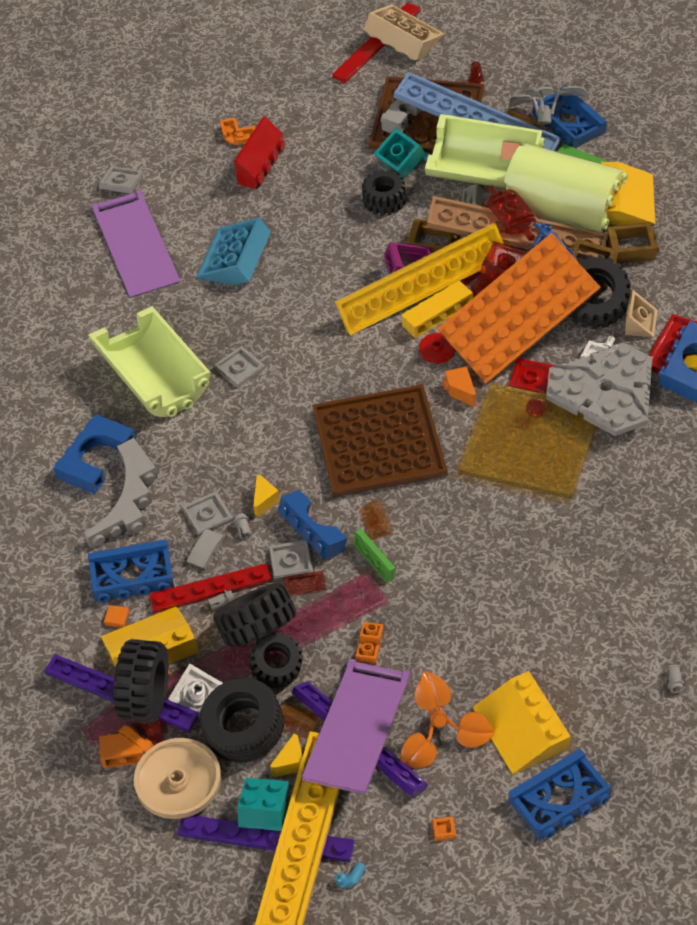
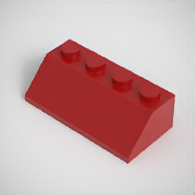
(259, 154)

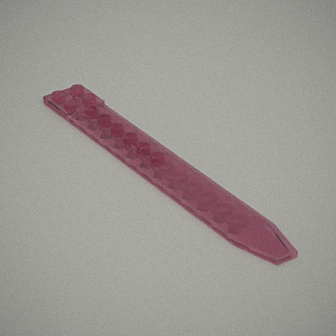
(230, 663)

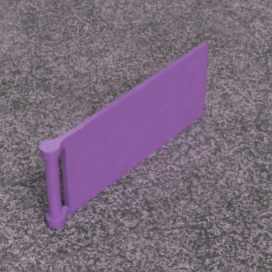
(135, 244)
(356, 728)

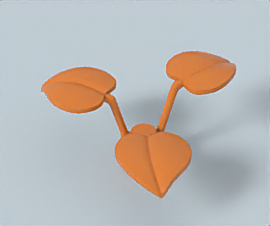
(429, 695)

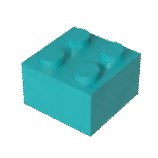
(399, 153)
(263, 804)

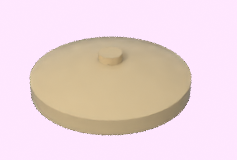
(177, 778)

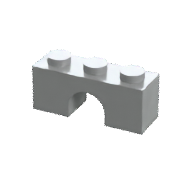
(397, 116)

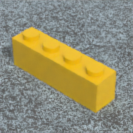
(436, 309)

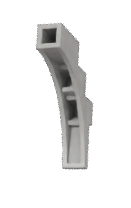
(135, 495)

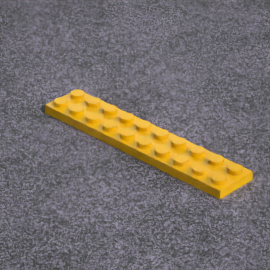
(416, 280)
(298, 849)

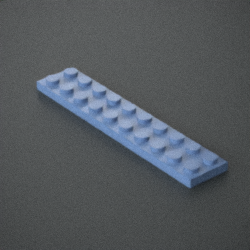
(440, 100)

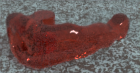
(154, 731)

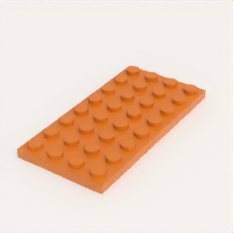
(518, 308)

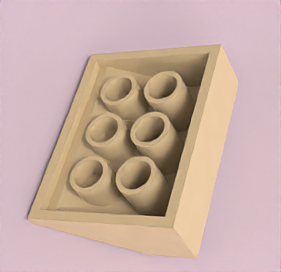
(402, 31)

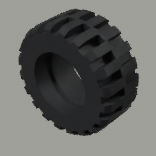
(609, 311)
(254, 614)
(141, 681)

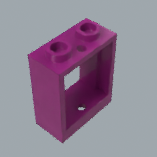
(398, 252)

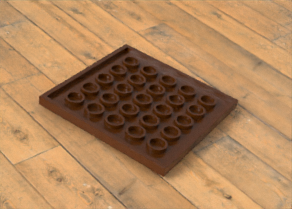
(424, 125)
(379, 440)

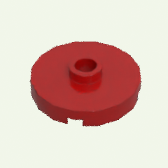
(431, 353)

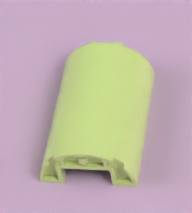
(472, 150)
(564, 186)
(154, 364)

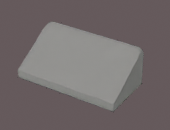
(473, 195)

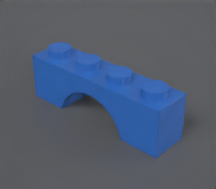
(326, 540)

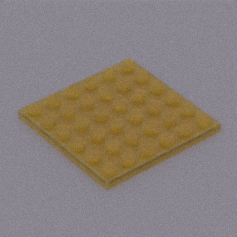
(524, 450)

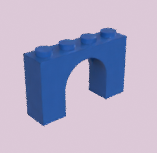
(677, 375)
(96, 433)

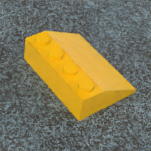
(634, 200)
(166, 627)
(523, 723)

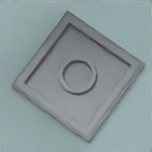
(121, 179)
(239, 366)
(207, 513)
(290, 559)

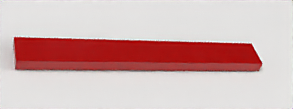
(366, 52)

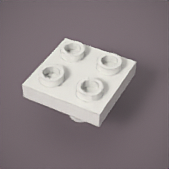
(193, 688)

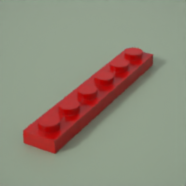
(210, 587)

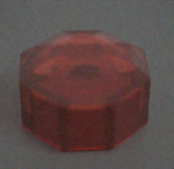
(535, 408)

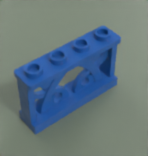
(592, 121)
(143, 584)
(567, 767)

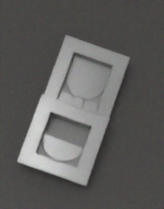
(205, 548)

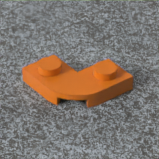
(234, 134)

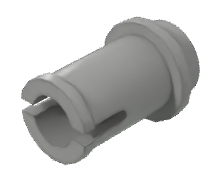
(241, 522)
(221, 600)
(675, 683)

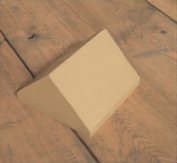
(640, 317)

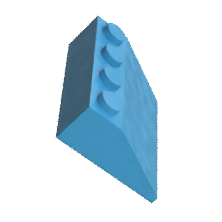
(235, 252)

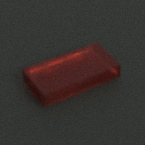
(305, 582)

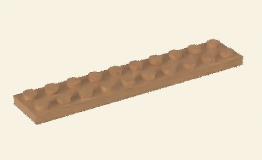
(468, 218)

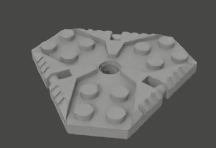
(611, 387)

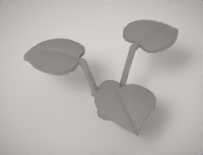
(544, 112)

